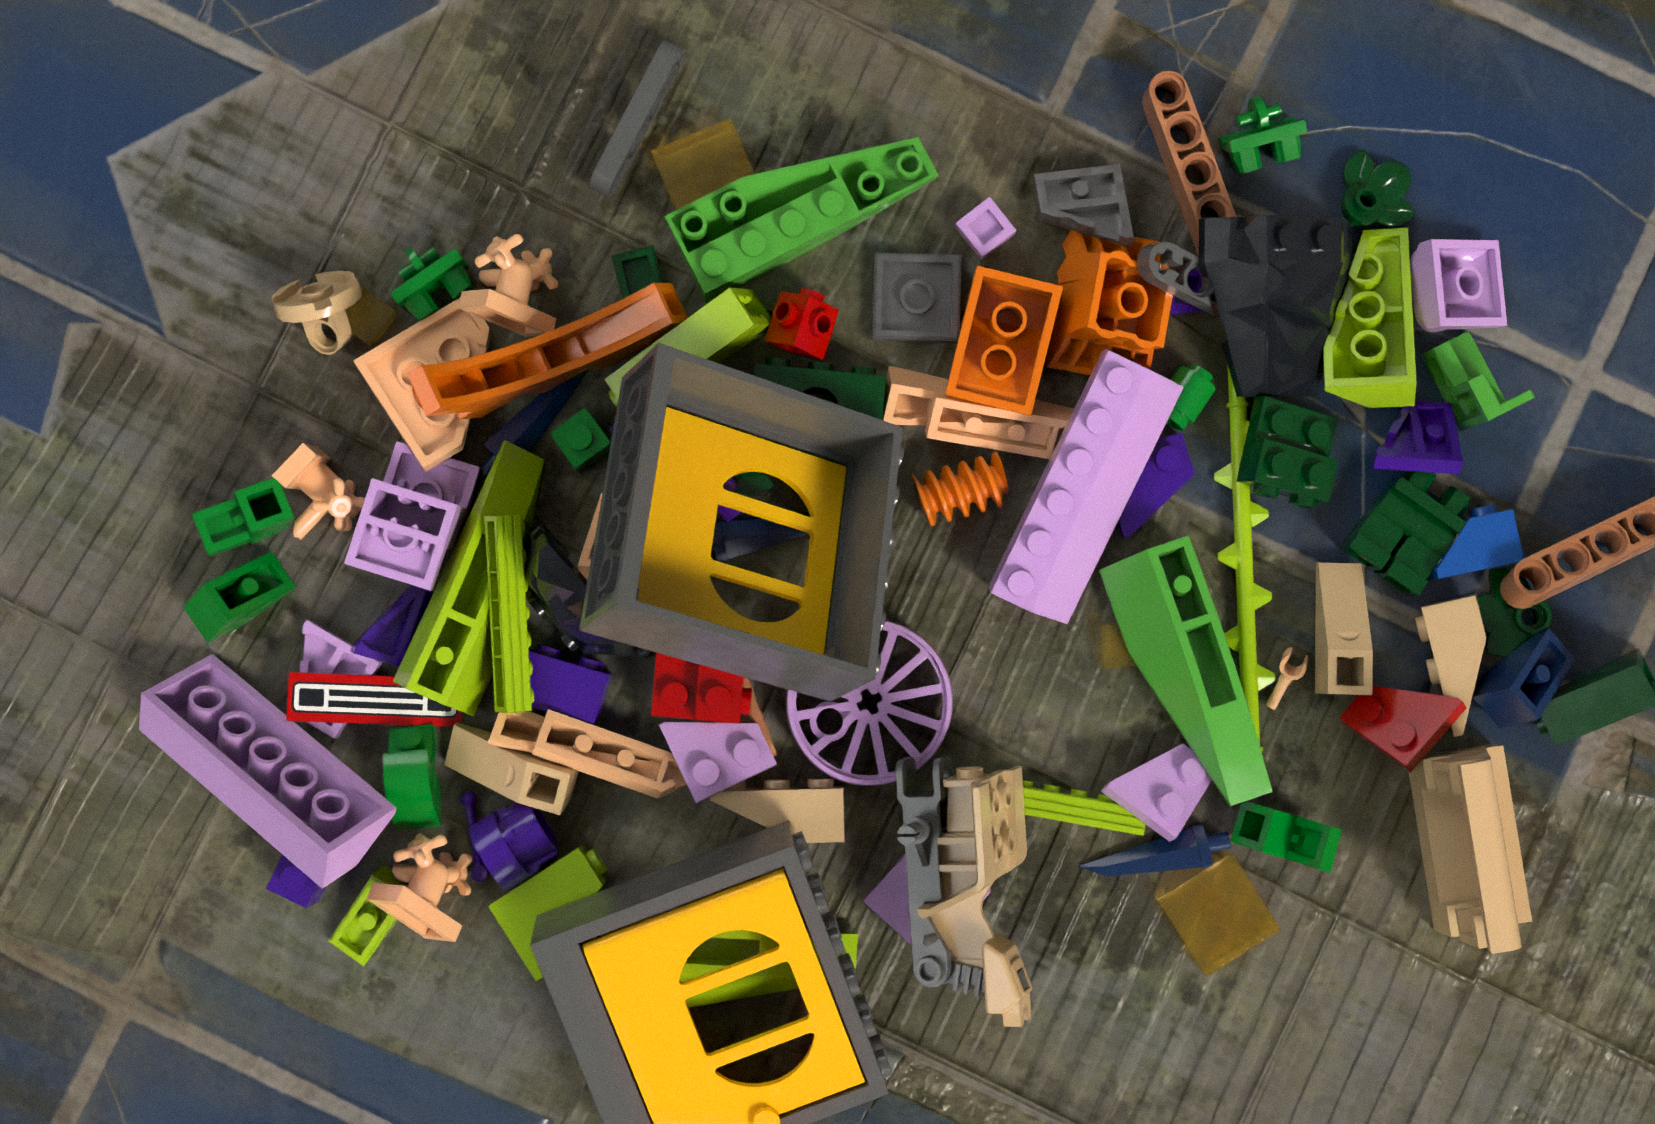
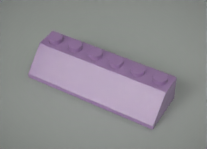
(1085, 487)
(265, 768)

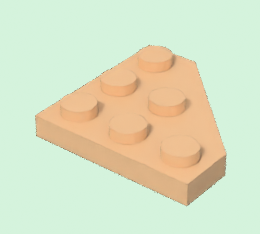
(436, 339)

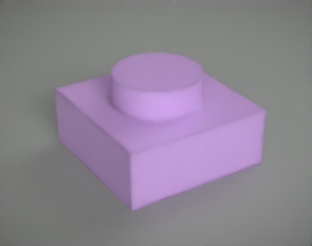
(985, 228)

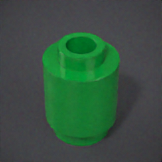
(1193, 397)

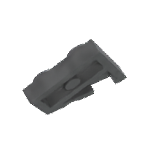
(1086, 202)

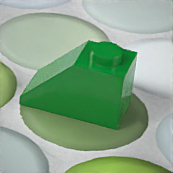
(238, 596)

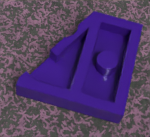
(1422, 440)
(1162, 476)
(393, 631)

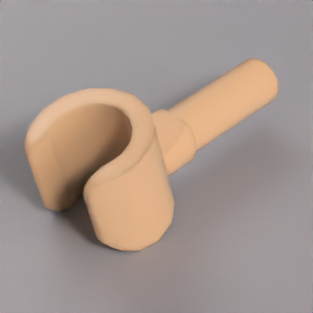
(1288, 674)

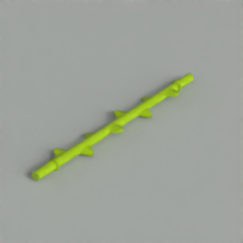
(1240, 557)

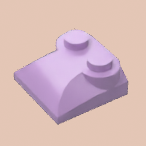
(1457, 285)

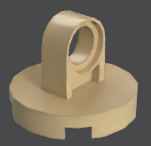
(319, 304)

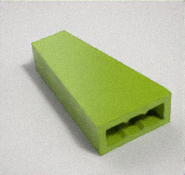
(711, 332)

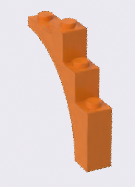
(539, 364)

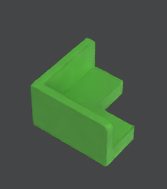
(1468, 383)

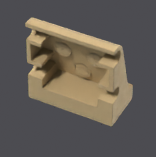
(1471, 846)

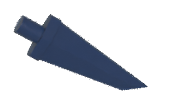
(531, 422)
(749, 535)
(1186, 851)

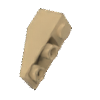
(1342, 631)
(1457, 648)
(510, 771)
(810, 809)

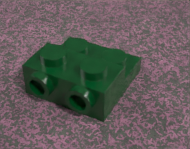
(1289, 453)

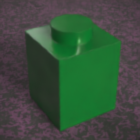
(582, 440)

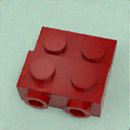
(698, 692)

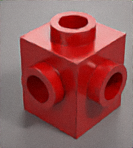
(802, 323)

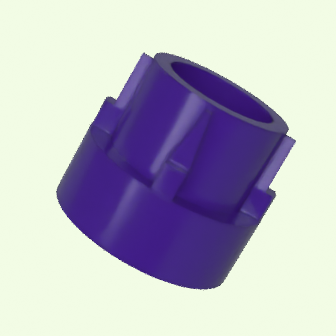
(514, 843)

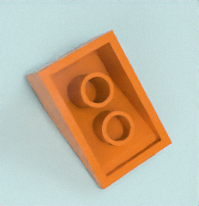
(1003, 340)

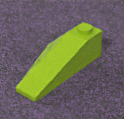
(1372, 336)

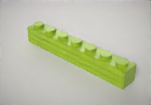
(508, 613)
(1079, 809)

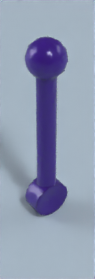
(479, 871)

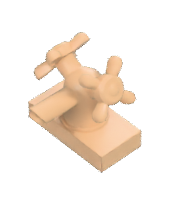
(513, 283)
(308, 472)
(427, 882)

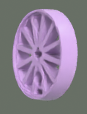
(851, 713)

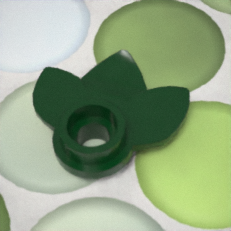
(1379, 188)
(1504, 621)

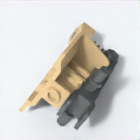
(954, 852)

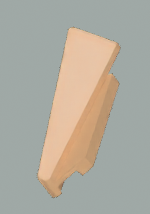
(921, 400)
(590, 751)

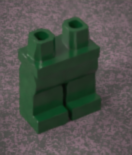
(1407, 531)

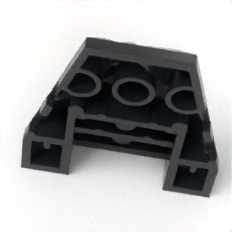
(1276, 295)
(560, 592)

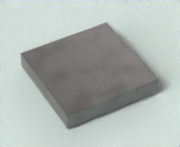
(916, 297)

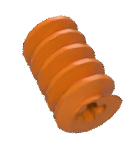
(961, 489)

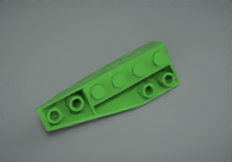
(791, 210)
(1187, 662)

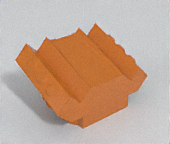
(1106, 306)

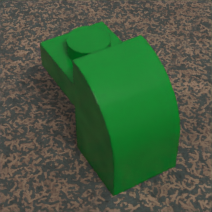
(249, 517)
(412, 778)
(1286, 836)

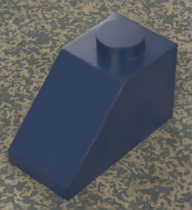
(1525, 680)

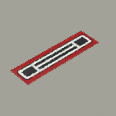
(362, 701)

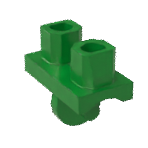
(1281, 134)
(446, 271)

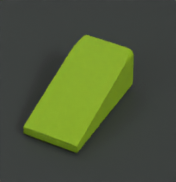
(365, 923)

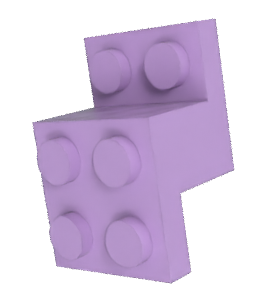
(412, 518)

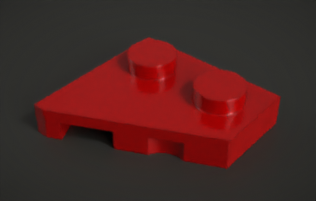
(1402, 722)

